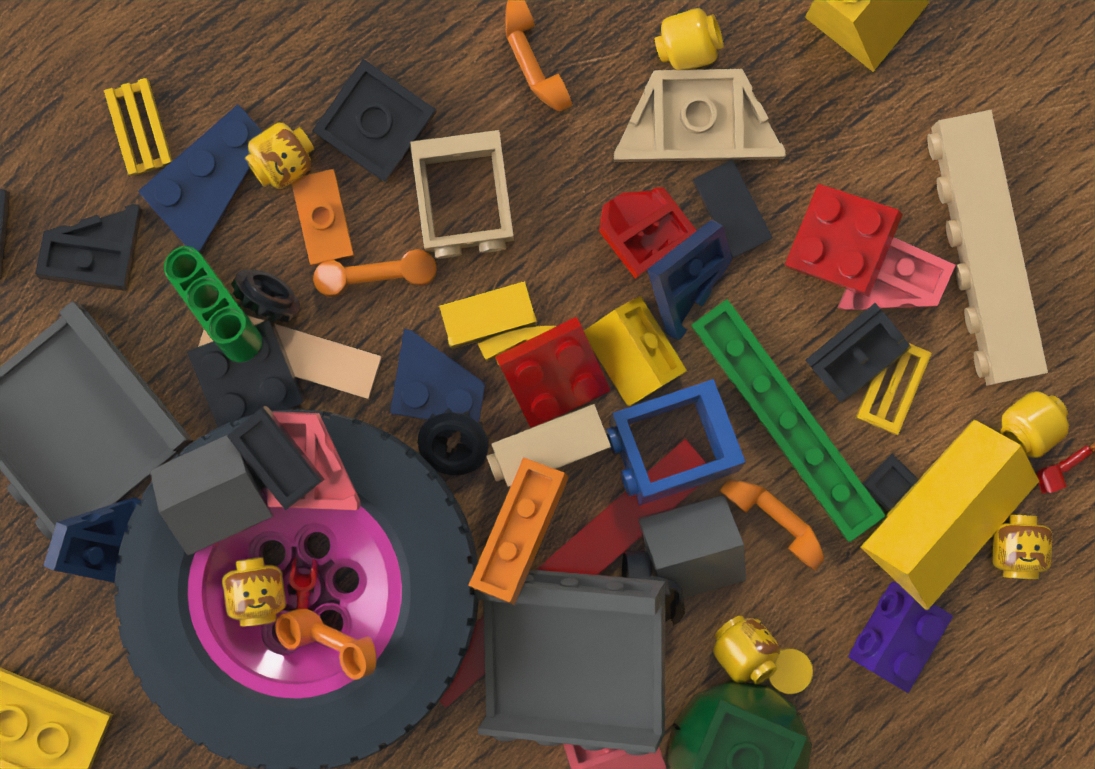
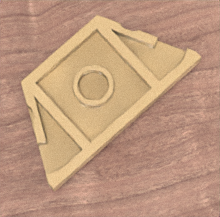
(698, 119)

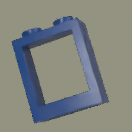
(716, 426)

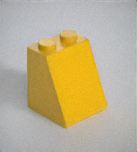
(865, 26)

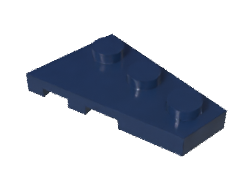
(203, 179)

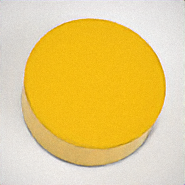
(792, 672)

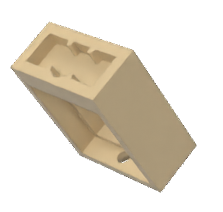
(454, 149)
(550, 443)

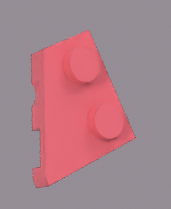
(905, 280)
(314, 440)

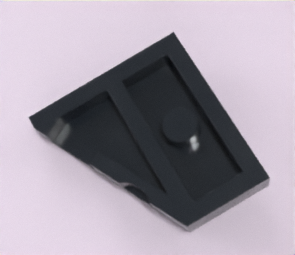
(91, 252)

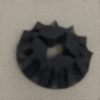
(265, 295)
(466, 455)

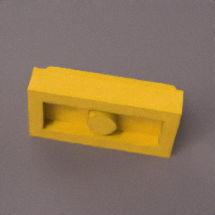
(487, 315)
(634, 351)

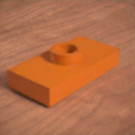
(322, 217)

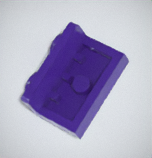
(899, 637)

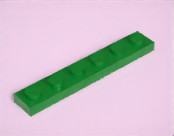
(787, 421)

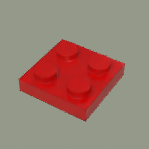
(843, 239)
(553, 373)

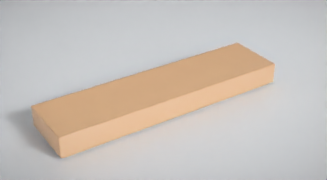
(326, 361)

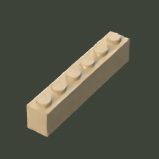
(987, 248)

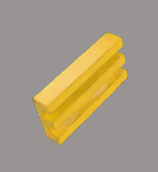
(127, 91)
(879, 419)

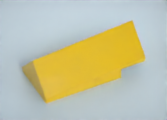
(952, 512)

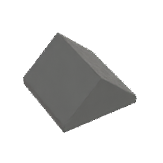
(209, 495)
(695, 545)

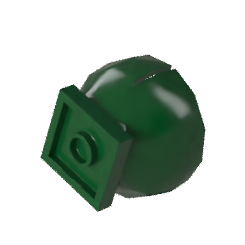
(739, 730)

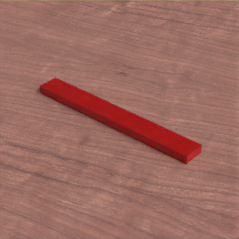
(590, 550)

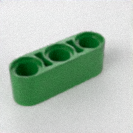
(221, 318)

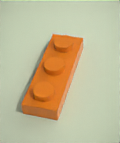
(518, 531)

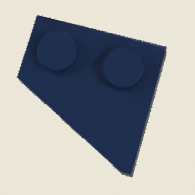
(689, 275)
(433, 382)
(91, 541)

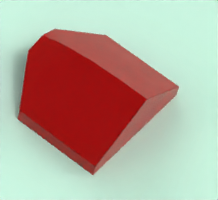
(643, 227)

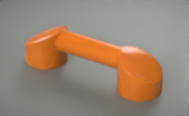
(549, 90)
(416, 267)
(805, 546)
(305, 627)

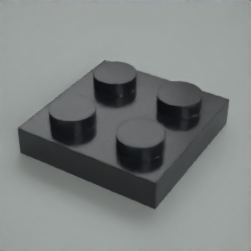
(374, 121)
(245, 387)

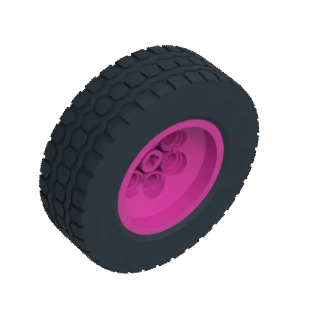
(297, 706)

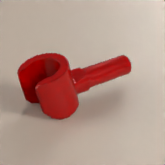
(1052, 478)
(303, 583)

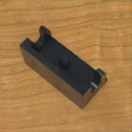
(858, 353)

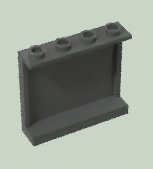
(79, 422)
(577, 662)

